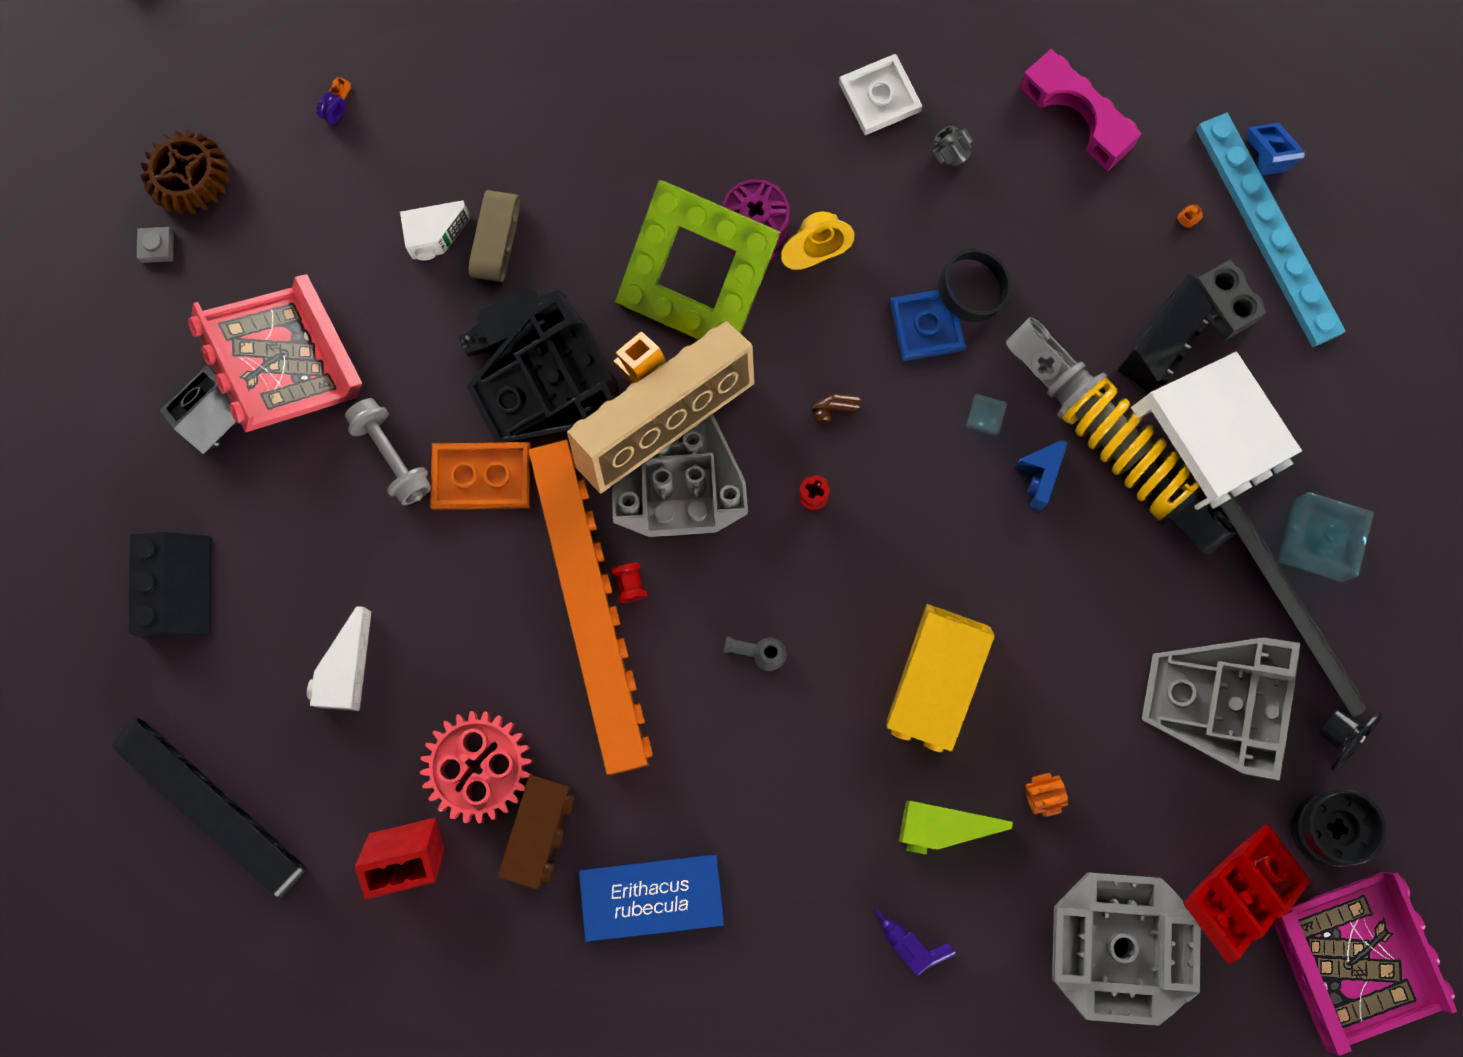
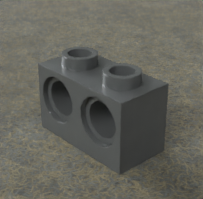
(1236, 295)

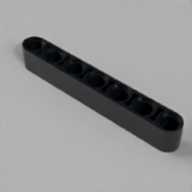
(209, 808)

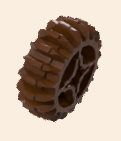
(166, 172)

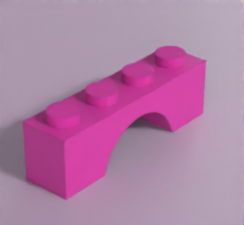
(1056, 83)

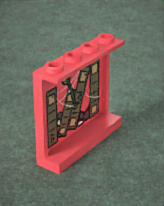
(275, 355)

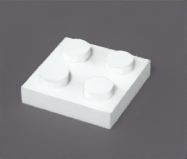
(880, 94)

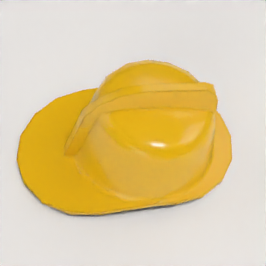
(818, 239)

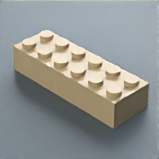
(662, 406)

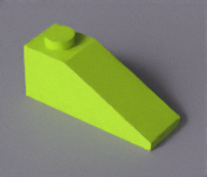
(940, 827)

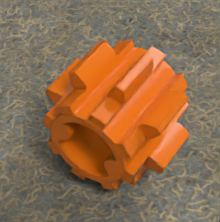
(1046, 794)

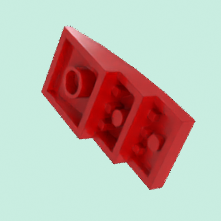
(1247, 893)

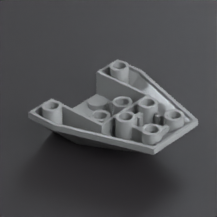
(683, 488)

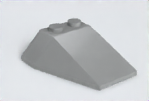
(1227, 701)

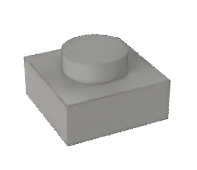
(155, 244)

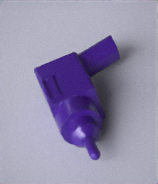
(911, 949)

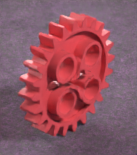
(499, 787)

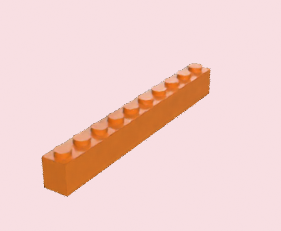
(589, 609)

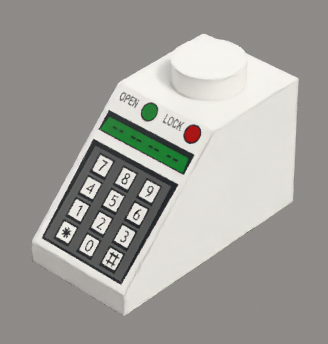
(433, 228)

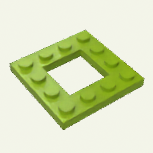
(676, 208)

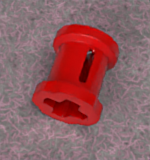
(808, 485)
(629, 582)

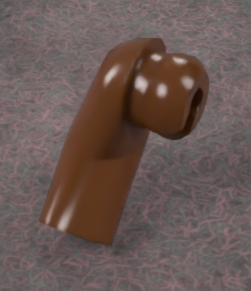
(835, 401)

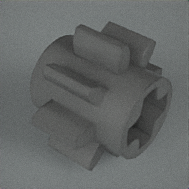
(952, 145)

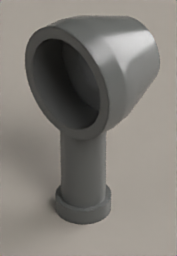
(757, 652)

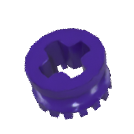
(331, 108)

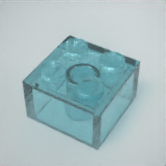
(1325, 537)

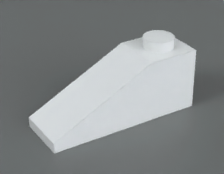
(341, 671)

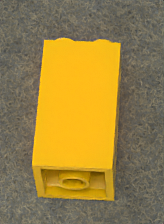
(939, 678)

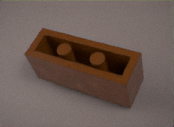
(536, 832)

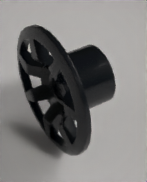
(1346, 732)

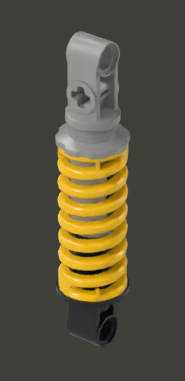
(1092, 404)

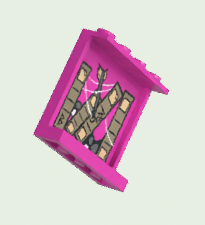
(1363, 961)

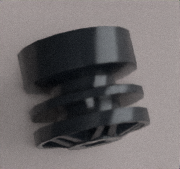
(1358, 827)

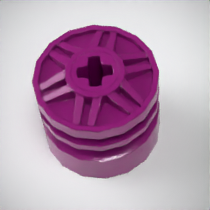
(764, 198)

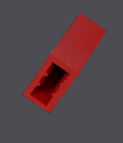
(400, 858)

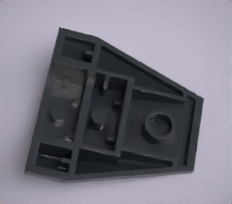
(543, 375)

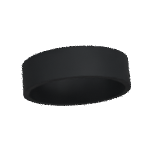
(994, 265)

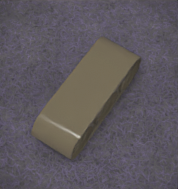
(494, 236)

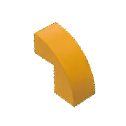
(638, 358)

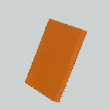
(480, 475)

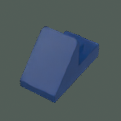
(1275, 147)
(1045, 465)

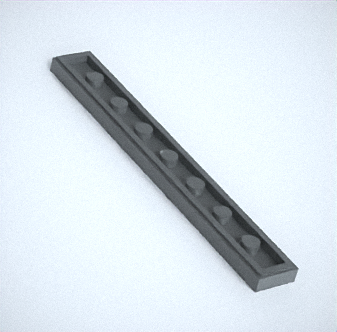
(1294, 606)

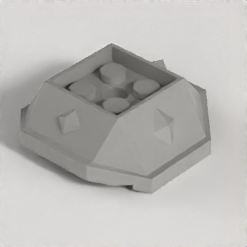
(1161, 957)

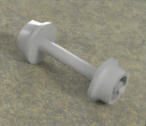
(366, 418)

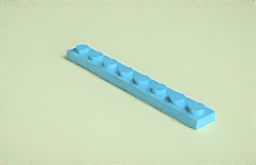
(1270, 230)

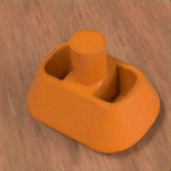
(340, 87)
(1190, 216)

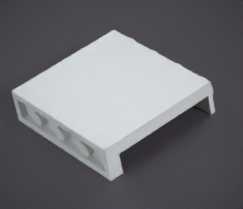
(1222, 428)

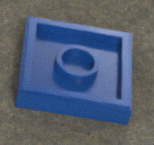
(925, 326)

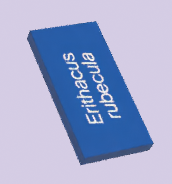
(651, 898)

